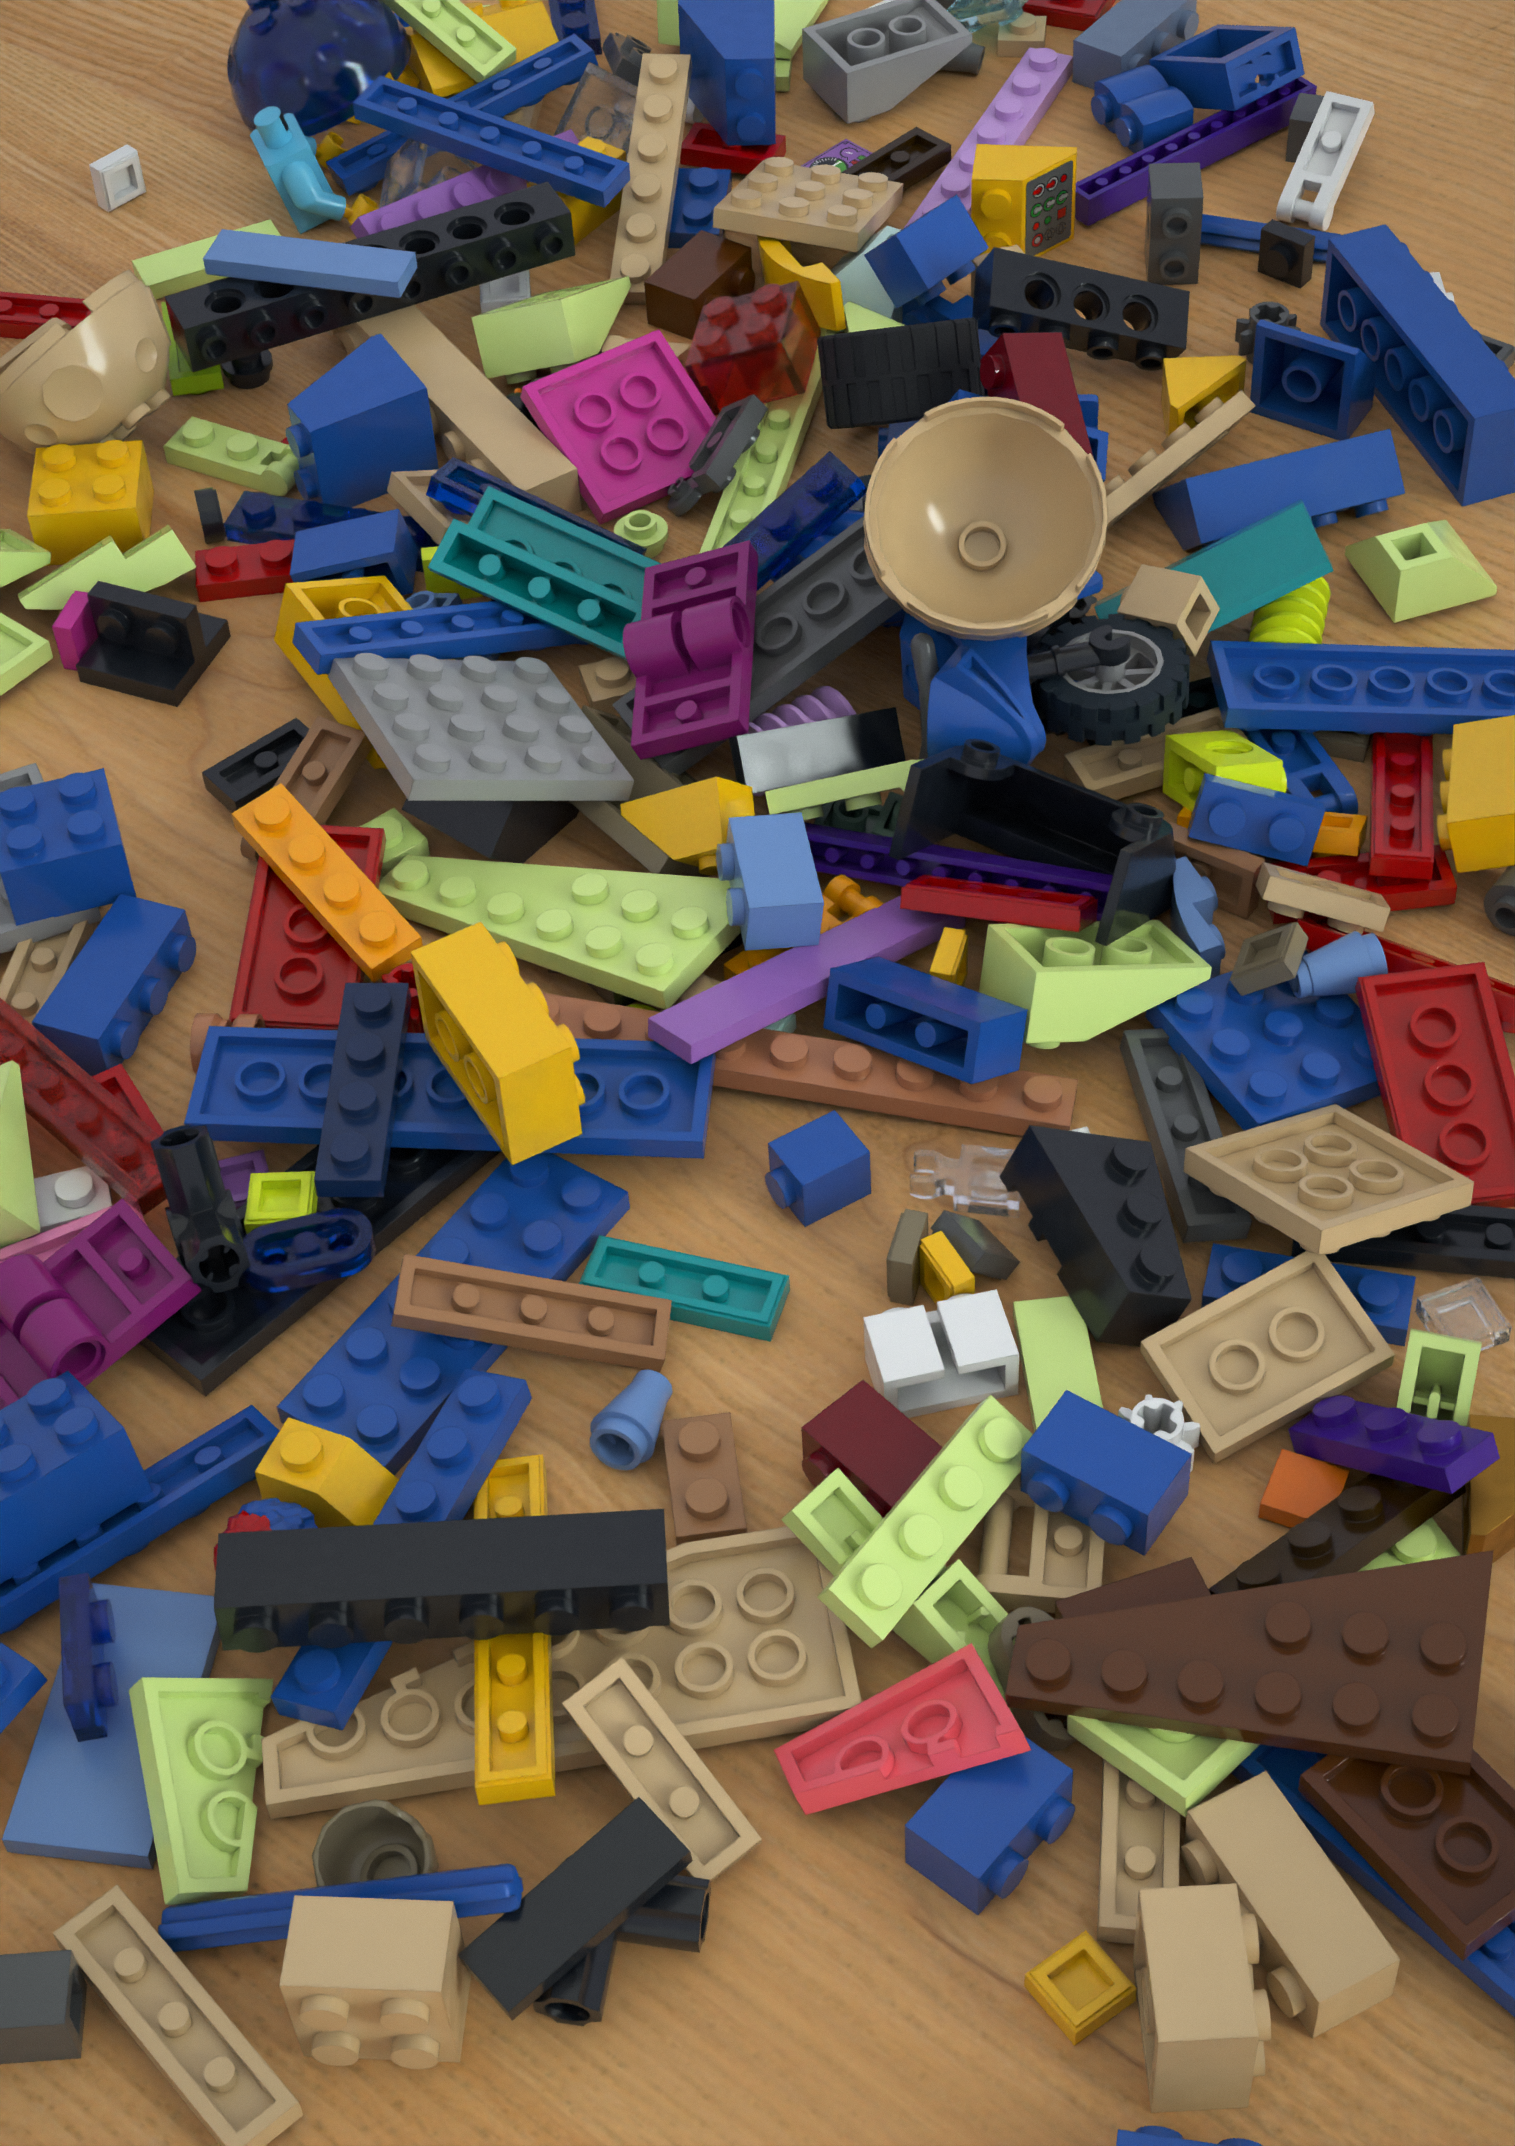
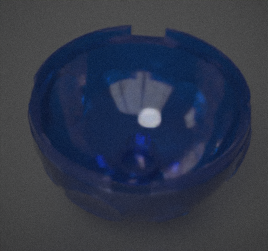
(313, 58)

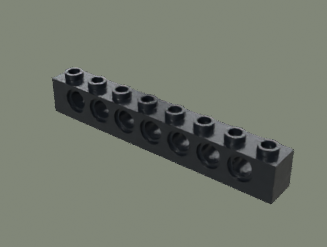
(451, 251)

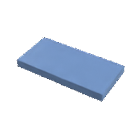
(91, 1794)

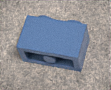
(771, 881)

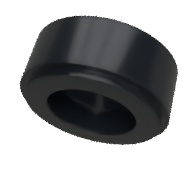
(210, 515)

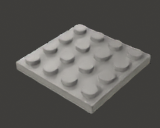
(478, 729)

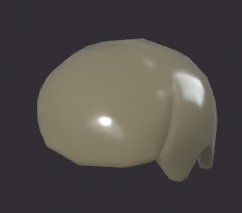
(372, 1844)

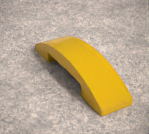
(817, 281)

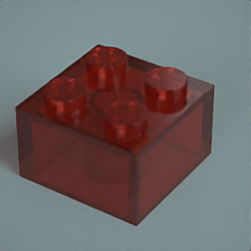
(754, 346)

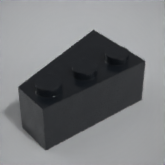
(1108, 1227)

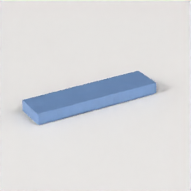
(310, 263)

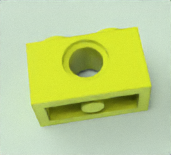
(1218, 754)

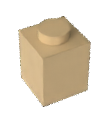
(1172, 601)

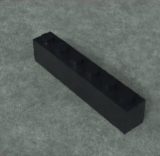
(441, 1580)

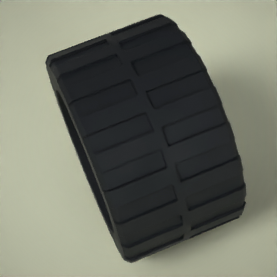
(897, 371)

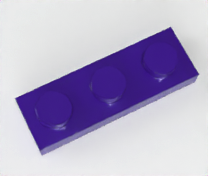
(1394, 1443)

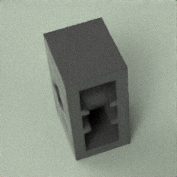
(1173, 223)

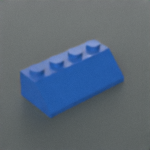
(1328, 478)

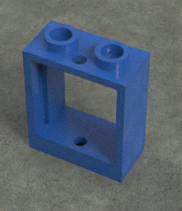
(1222, 64)

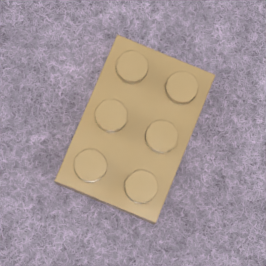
(1266, 1353)

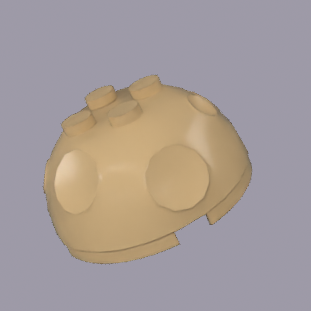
(93, 378)
(985, 519)

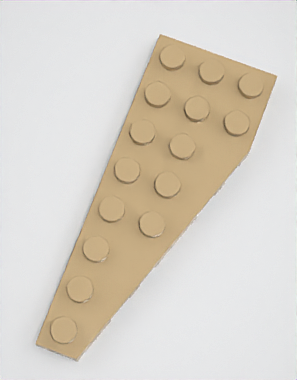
(738, 1663)

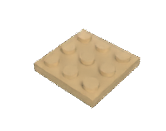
(809, 204)
(1328, 1178)

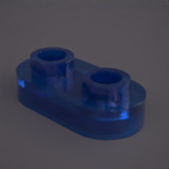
(308, 1250)

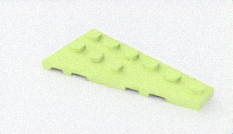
(602, 926)

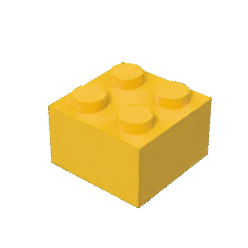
(89, 494)

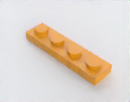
(327, 882)

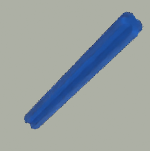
(268, 1915)

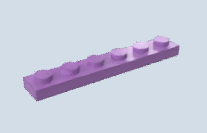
(451, 194)

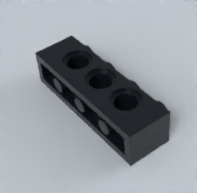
(1104, 298)

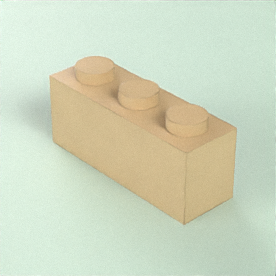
(1312, 1930)

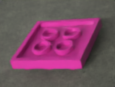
(623, 423)

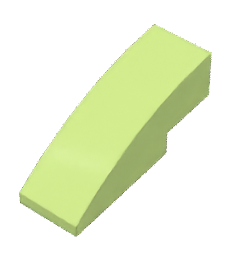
(141, 568)

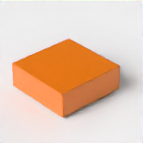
(1300, 1488)

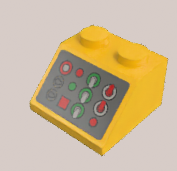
(1024, 196)

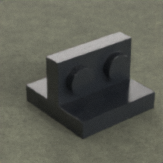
(149, 644)

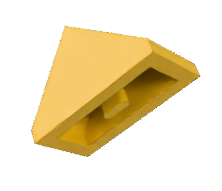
(1194, 383)

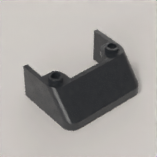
(1041, 820)

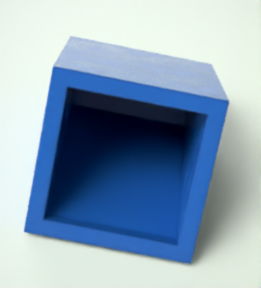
(732, 66)
(360, 426)

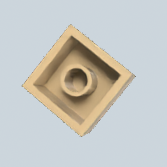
(376, 1980)
(1198, 1997)

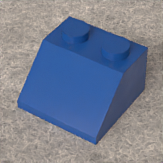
(1310, 381)

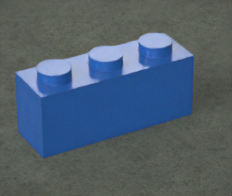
(117, 983)
(925, 1019)

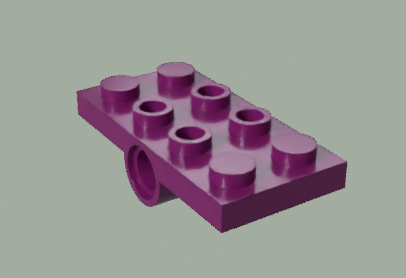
(693, 650)
(85, 1302)

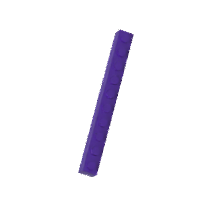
(1201, 142)
(868, 858)

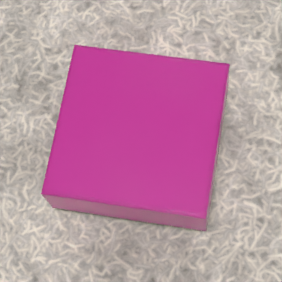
(74, 630)

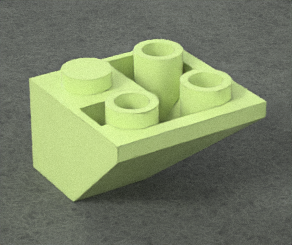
(1420, 570)

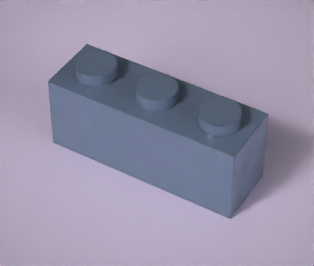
(1131, 36)

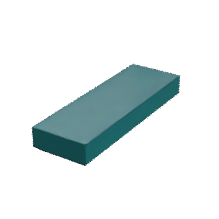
(700, 1288)

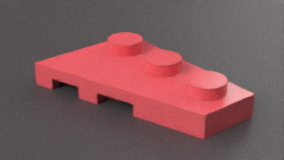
(905, 1735)

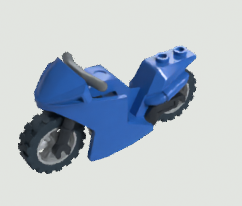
(1079, 679)

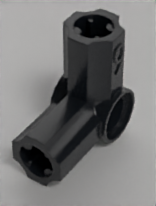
(200, 1208)
(670, 1919)

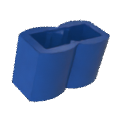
(1140, 107)

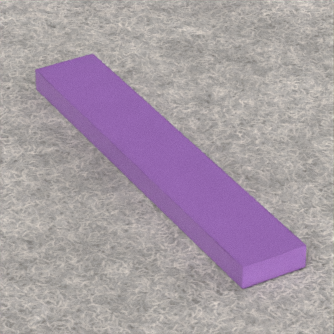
(791, 980)

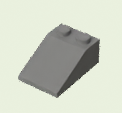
(879, 55)

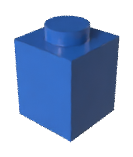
(818, 1168)

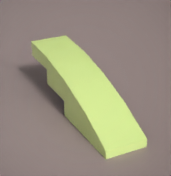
(946, 1614)

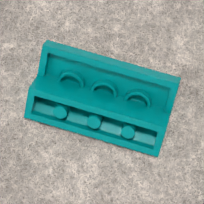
(1252, 564)
(546, 569)

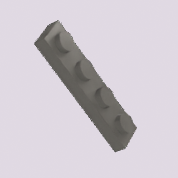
(1177, 1117)

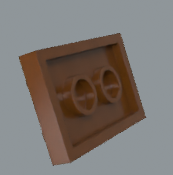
(1430, 1836)

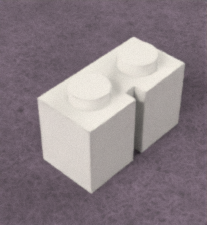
(943, 1355)

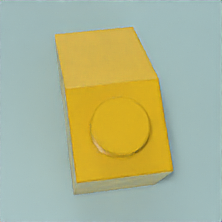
(691, 819)
(324, 1475)

